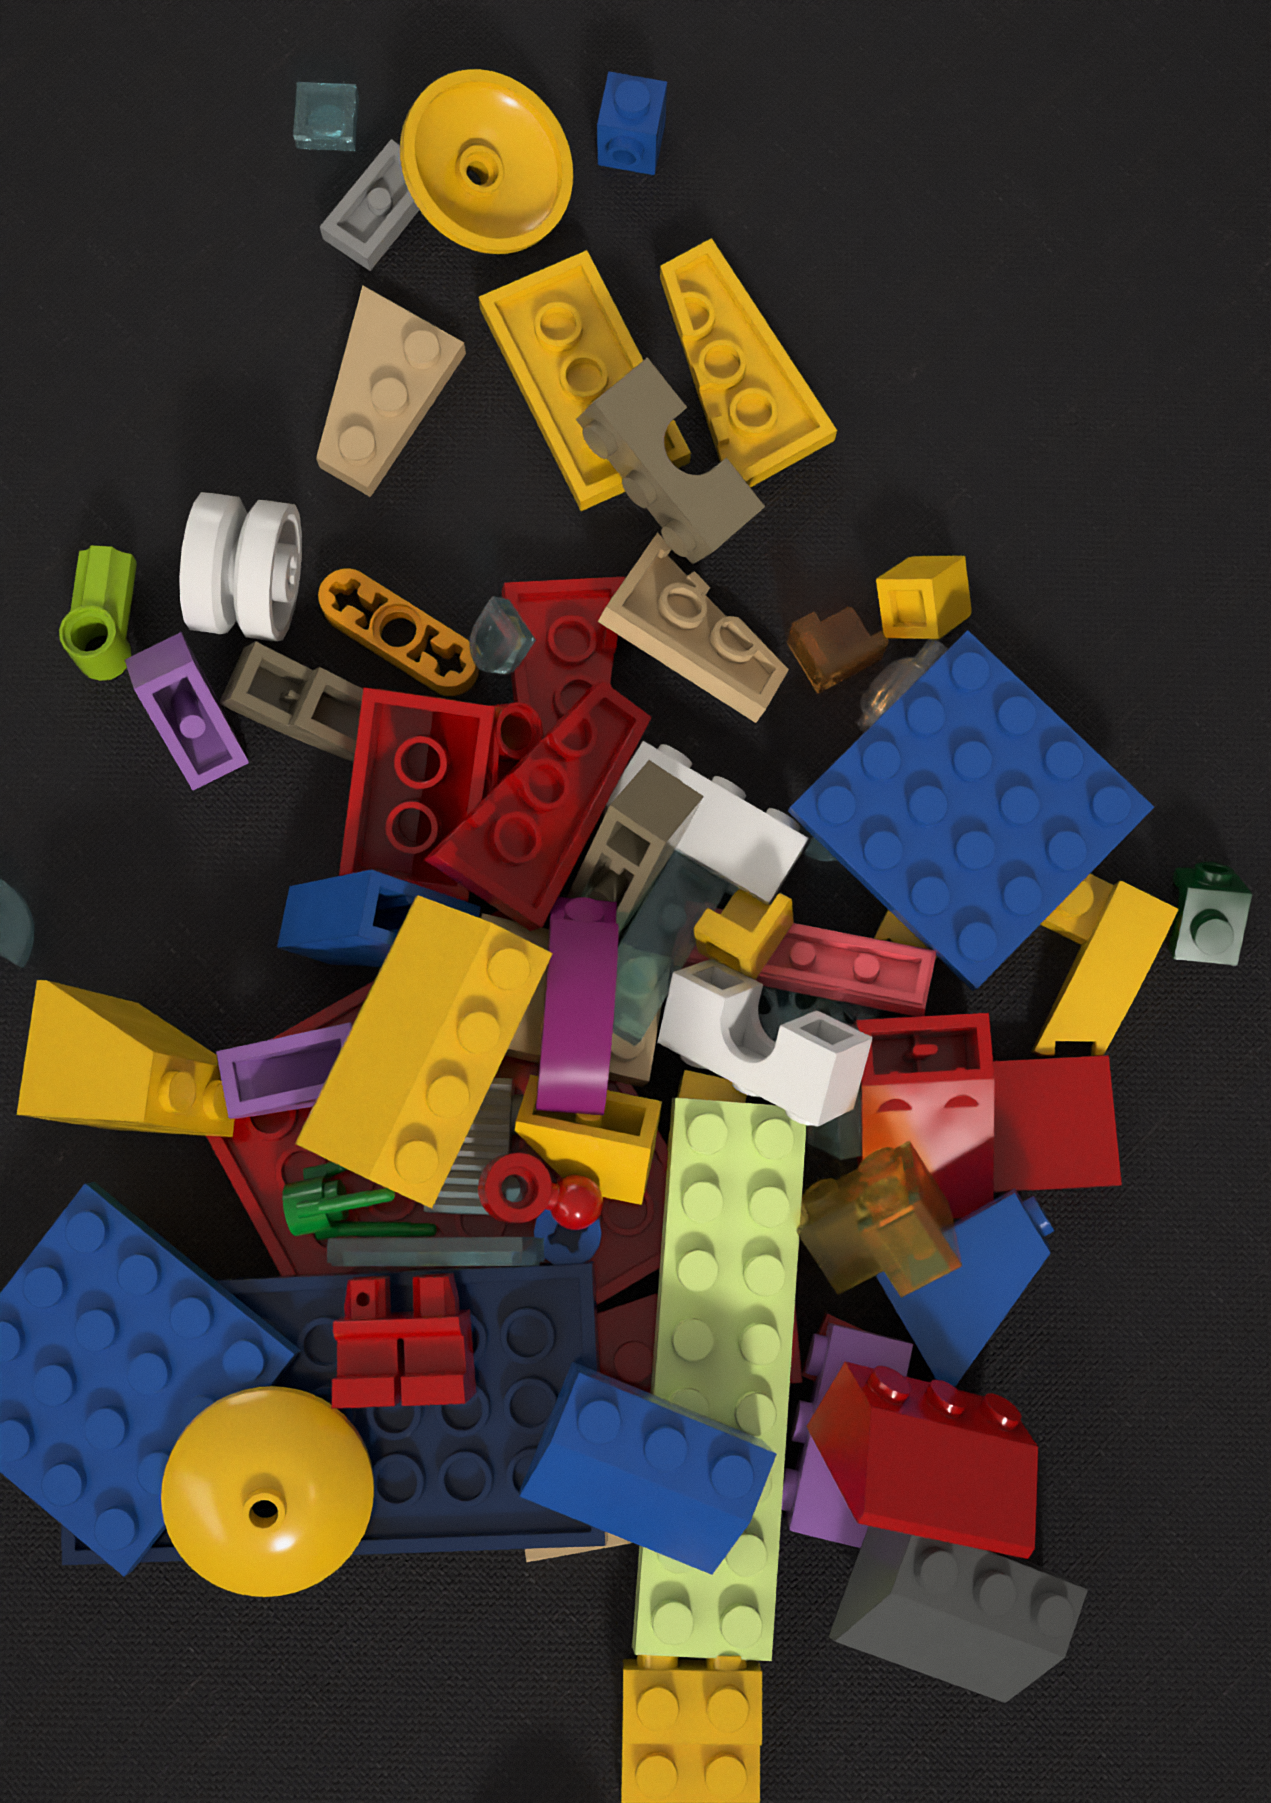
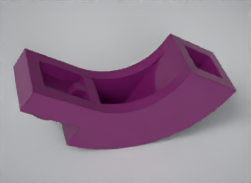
(578, 1006)

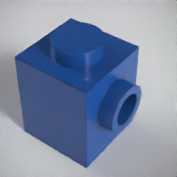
(631, 123)

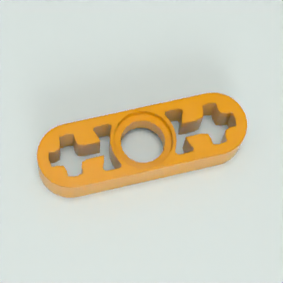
(371, 594)

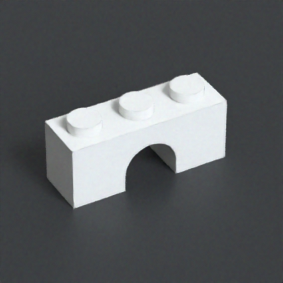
(717, 1027)

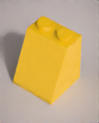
(117, 1067)

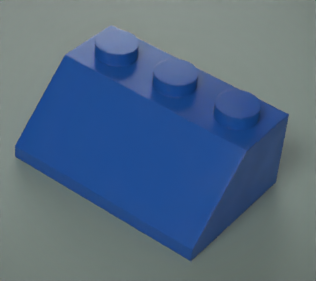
(647, 1470)

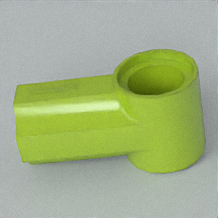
(98, 609)

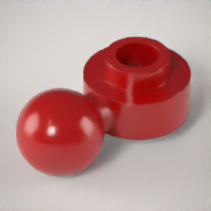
(572, 1201)

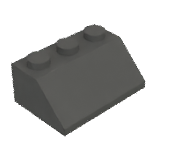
(957, 1612)

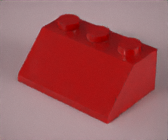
(413, 782)
(929, 1459)

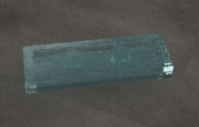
(660, 942)
(436, 1251)

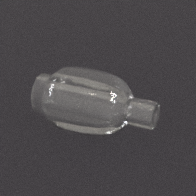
(896, 681)

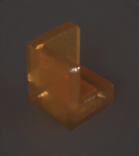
(834, 647)

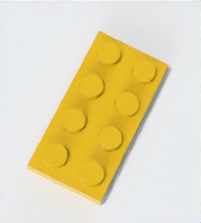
(565, 353)

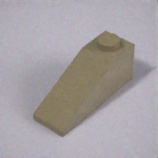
(636, 840)

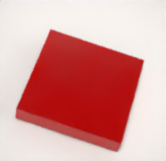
(1054, 1124)

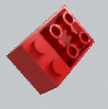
(936, 1088)

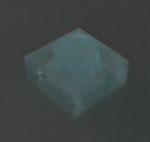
(326, 116)

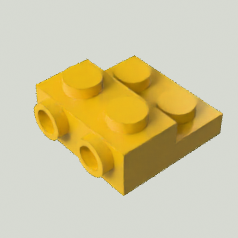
(691, 1730)

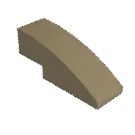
(295, 700)

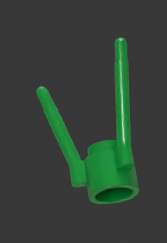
(320, 1204)

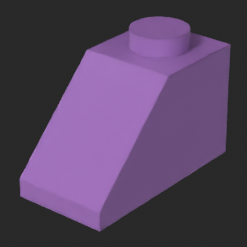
(185, 711)

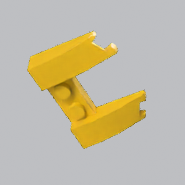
(1118, 940)

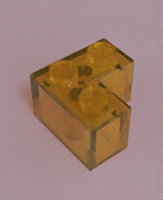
(881, 1220)

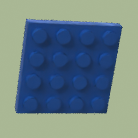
(970, 810)
(108, 1362)

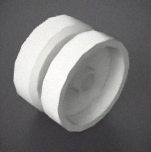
(240, 566)

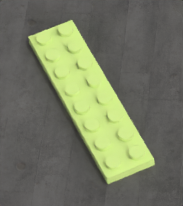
(725, 1354)

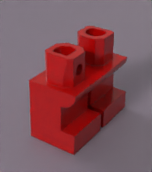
(403, 1355)

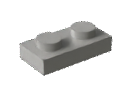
(372, 211)

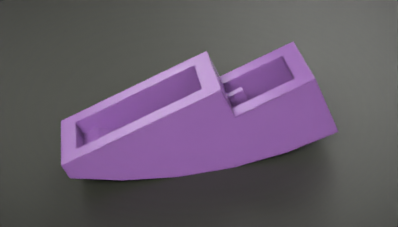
(279, 1071)

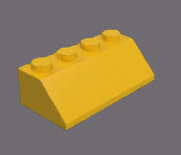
(424, 1049)

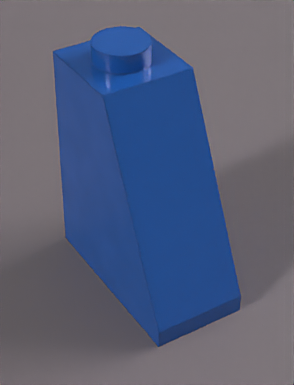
(352, 917)
(960, 1311)

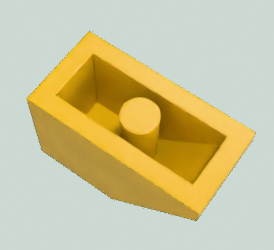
(606, 1148)

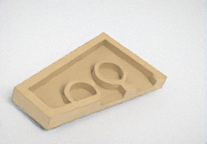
(383, 389)
(686, 631)

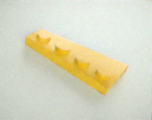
(745, 380)

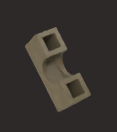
(629, 431)

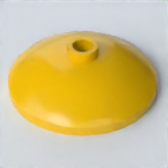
(508, 140)
(274, 1449)

